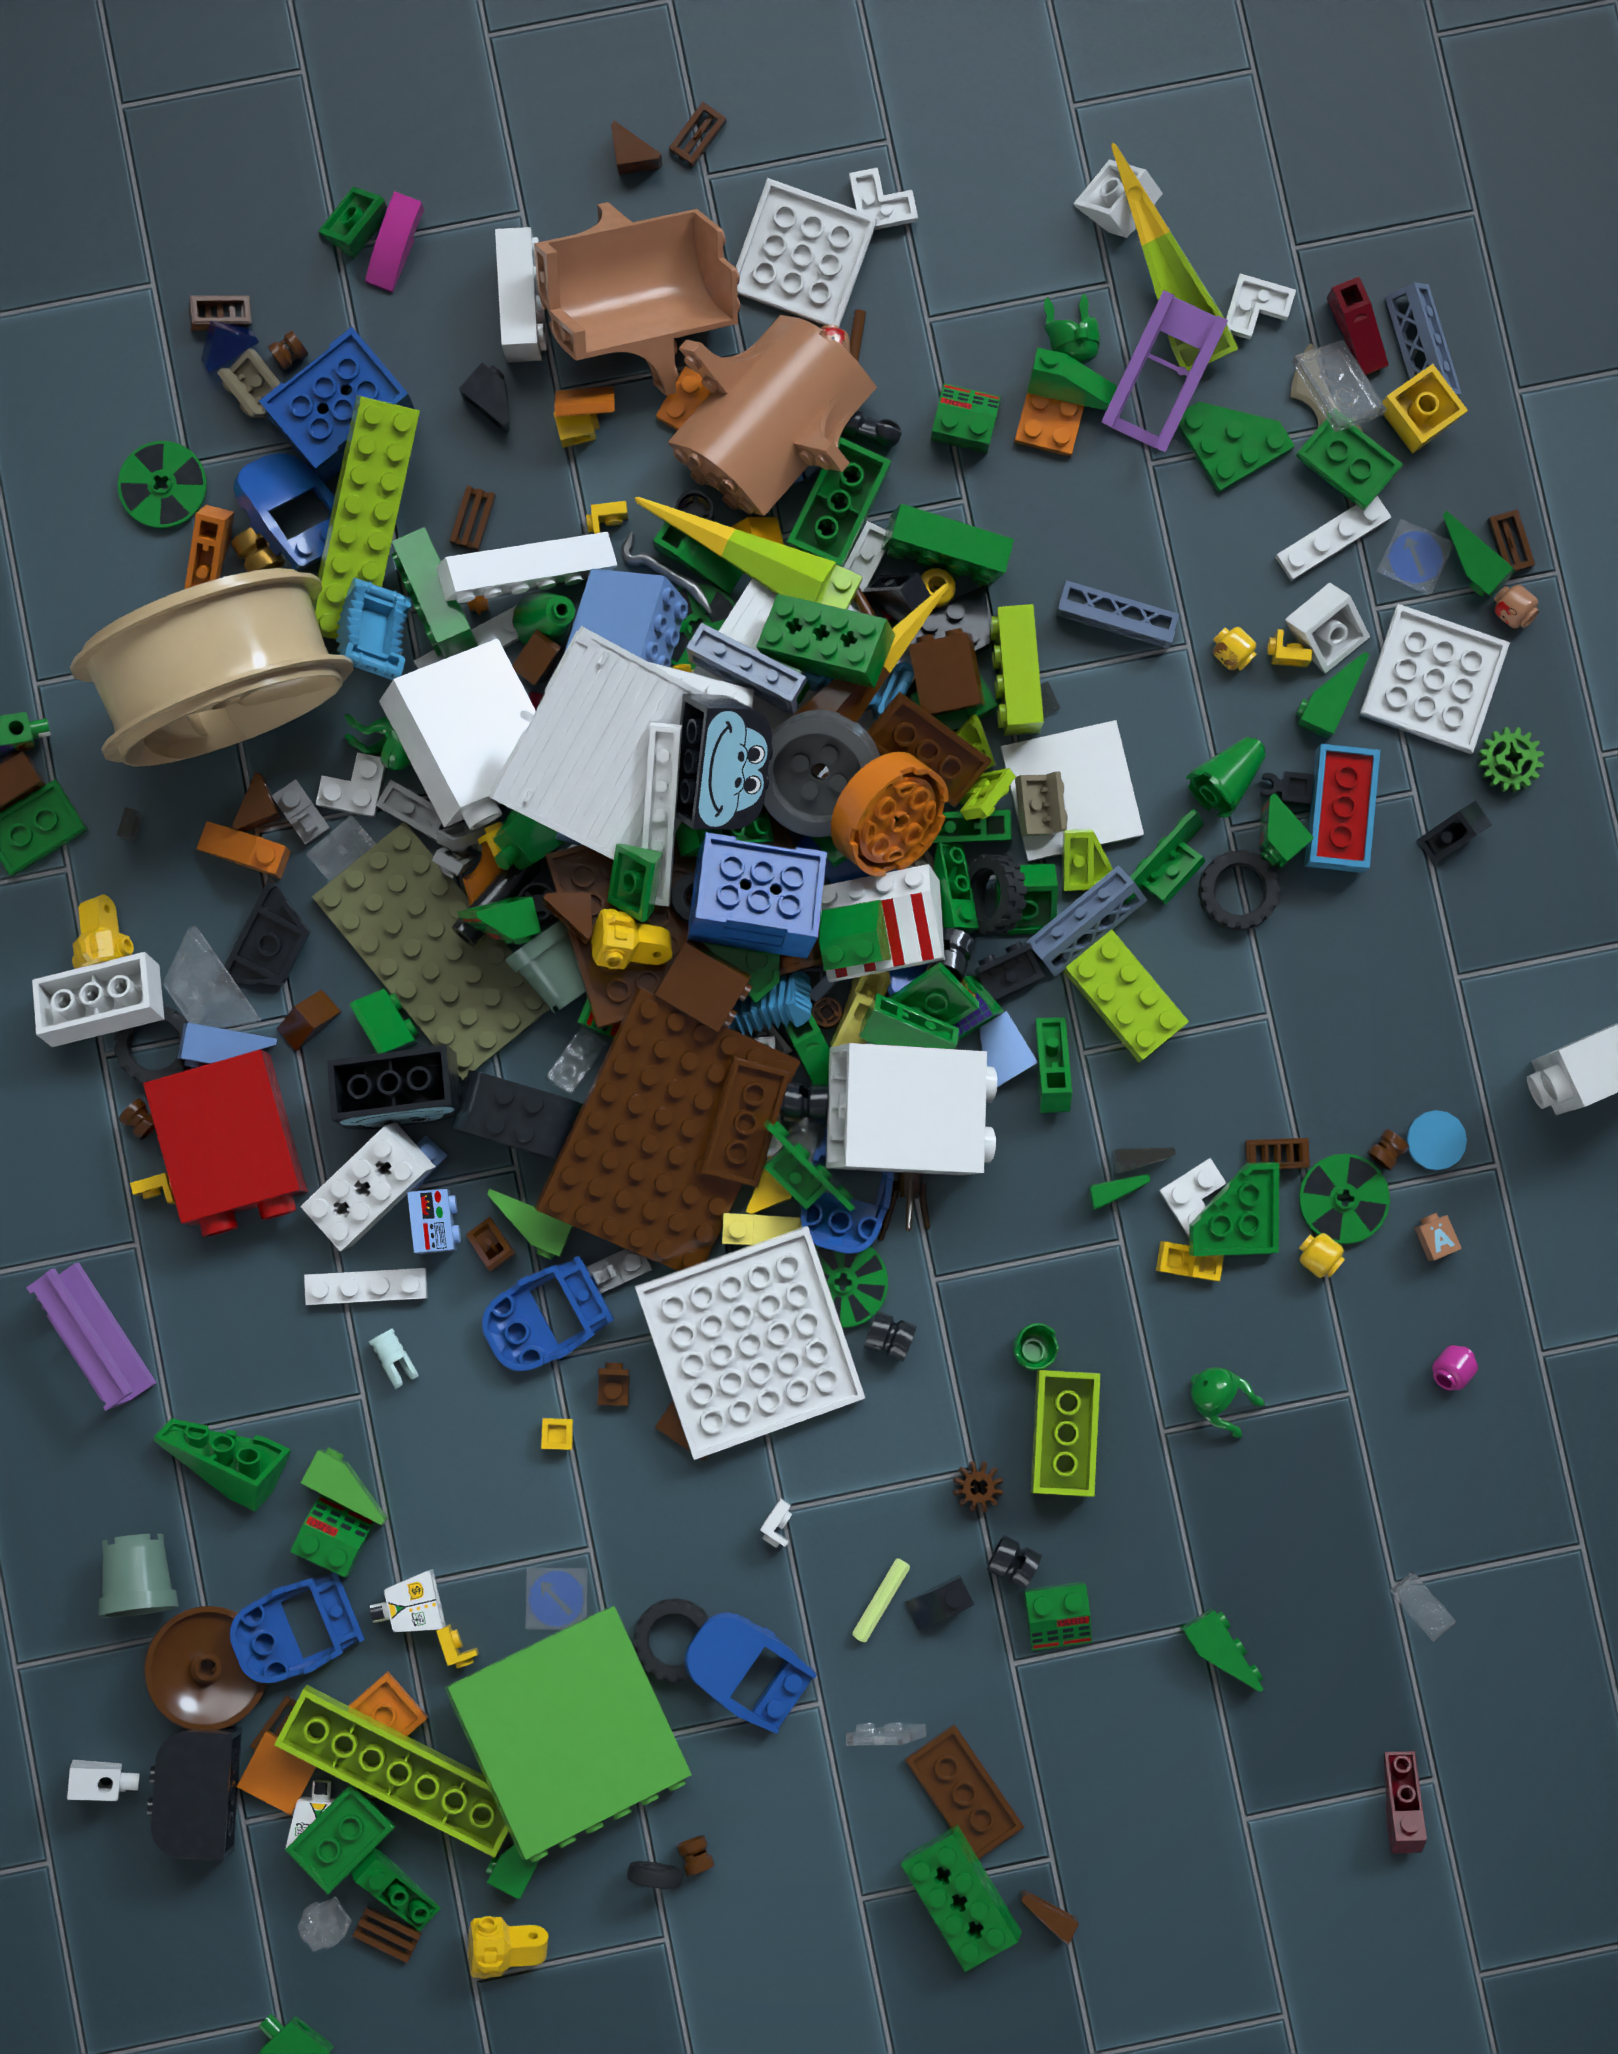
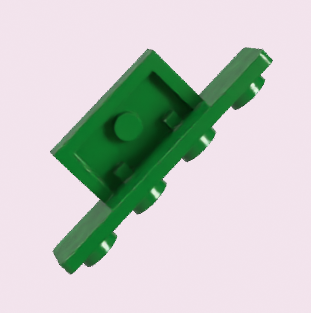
(1171, 862)
(798, 1174)

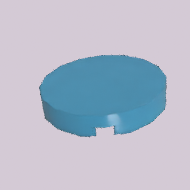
(1436, 1140)

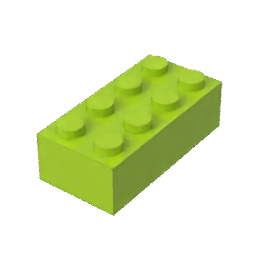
(1017, 669)
(1125, 996)
(1065, 1433)

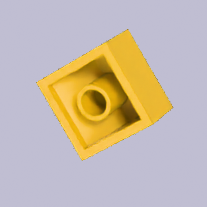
(1423, 408)

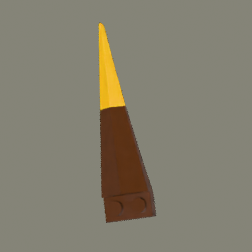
(853, 699)

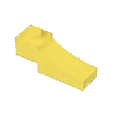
(858, 1002)
(753, 1229)

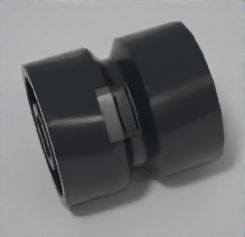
(697, 504)
(538, 891)
(957, 952)
(806, 1103)
(890, 1336)
(1004, 1557)

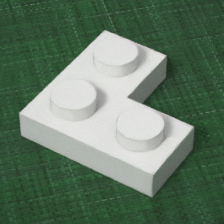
(890, 209)
(1256, 297)
(358, 794)
(1186, 1192)

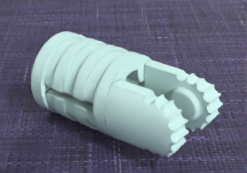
(390, 1351)

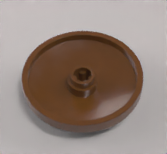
(195, 1671)

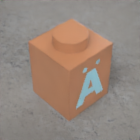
(1437, 1236)

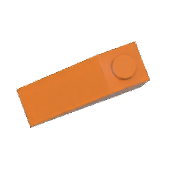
(209, 545)
(244, 849)

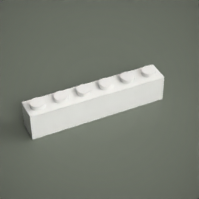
(524, 567)

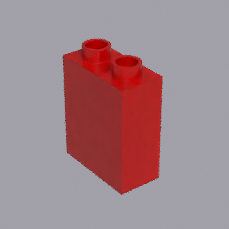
(226, 1142)

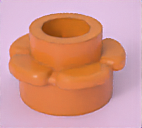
(478, 604)

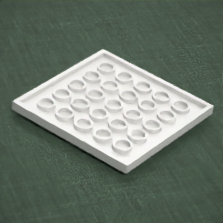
(750, 1342)

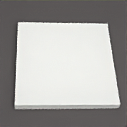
(803, 253)
(1434, 679)
(1094, 779)

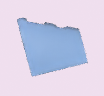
(1005, 1048)

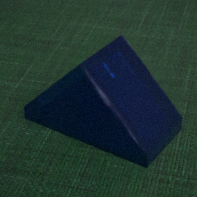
(225, 343)

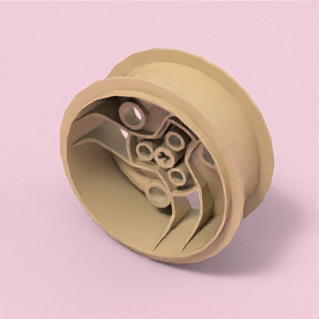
(211, 666)

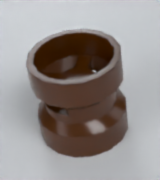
(282, 354)
(830, 1015)
(138, 1117)
(1388, 1149)
(695, 1855)

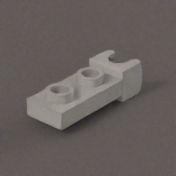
(411, 809)

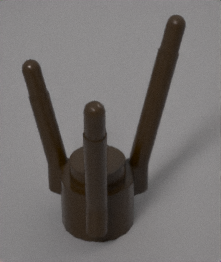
(910, 1186)

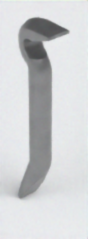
(664, 570)

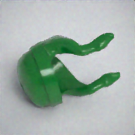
(1074, 339)
(389, 747)
(1213, 1392)

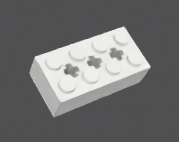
(518, 296)
(98, 999)
(386, 1188)

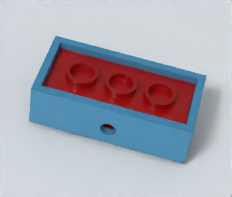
(1342, 808)

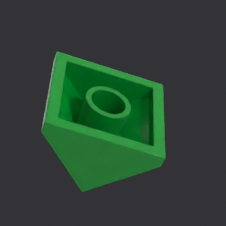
(354, 221)
(635, 880)

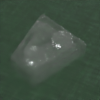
(888, 1735)

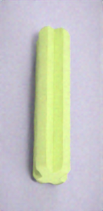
(881, 1600)

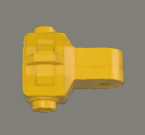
(99, 934)
(621, 940)
(497, 1946)

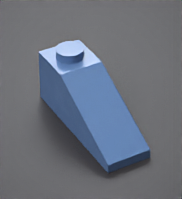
(211, 1044)

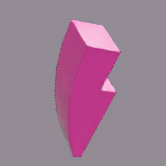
(394, 241)

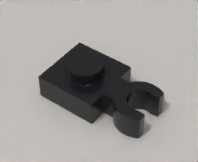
(1293, 787)

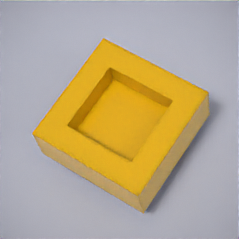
(557, 1433)

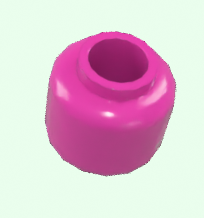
(1454, 1367)

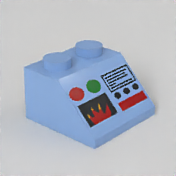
(433, 1221)

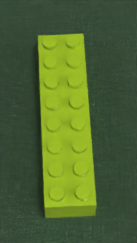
(364, 504)
(394, 1769)

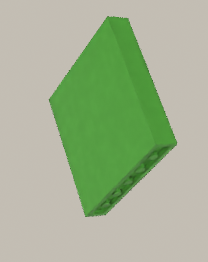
(568, 1733)

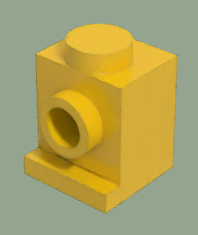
(576, 429)

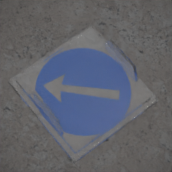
(1415, 557)
(555, 1597)

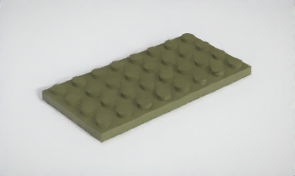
(400, 921)

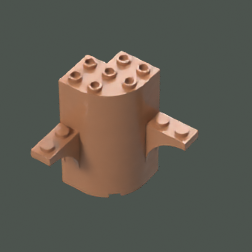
(637, 287)
(770, 413)

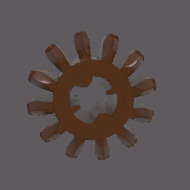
(977, 1497)

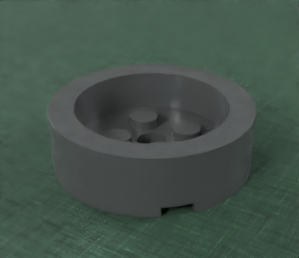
(812, 737)

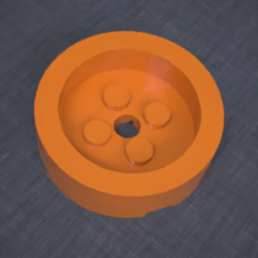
(865, 813)

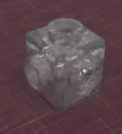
(324, 1924)

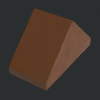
(632, 152)
(537, 659)
(257, 806)
(572, 911)
(308, 1019)
(491, 1244)

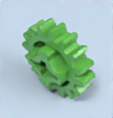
(1509, 747)

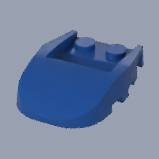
(271, 484)
(835, 1226)
(521, 1333)
(266, 1641)
(726, 1651)

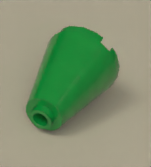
(543, 612)
(1227, 776)

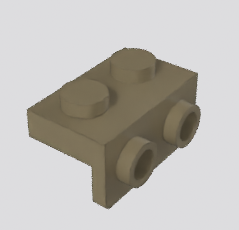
(249, 382)
(1041, 804)

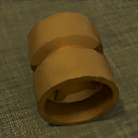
(256, 552)

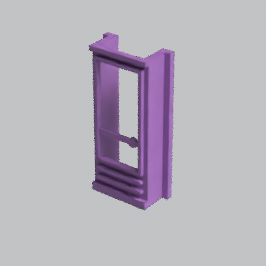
(1183, 323)
(92, 1335)

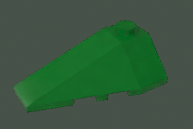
(233, 1464)

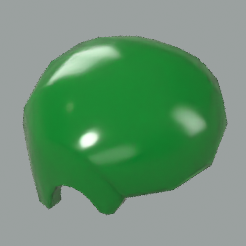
(1035, 1346)

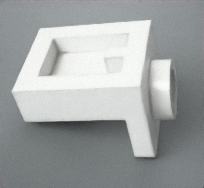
(778, 1517)

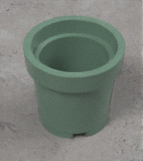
(550, 967)
(135, 1577)

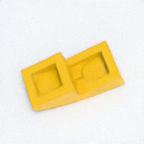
(1176, 1260)

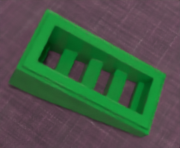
(1107, 1192)

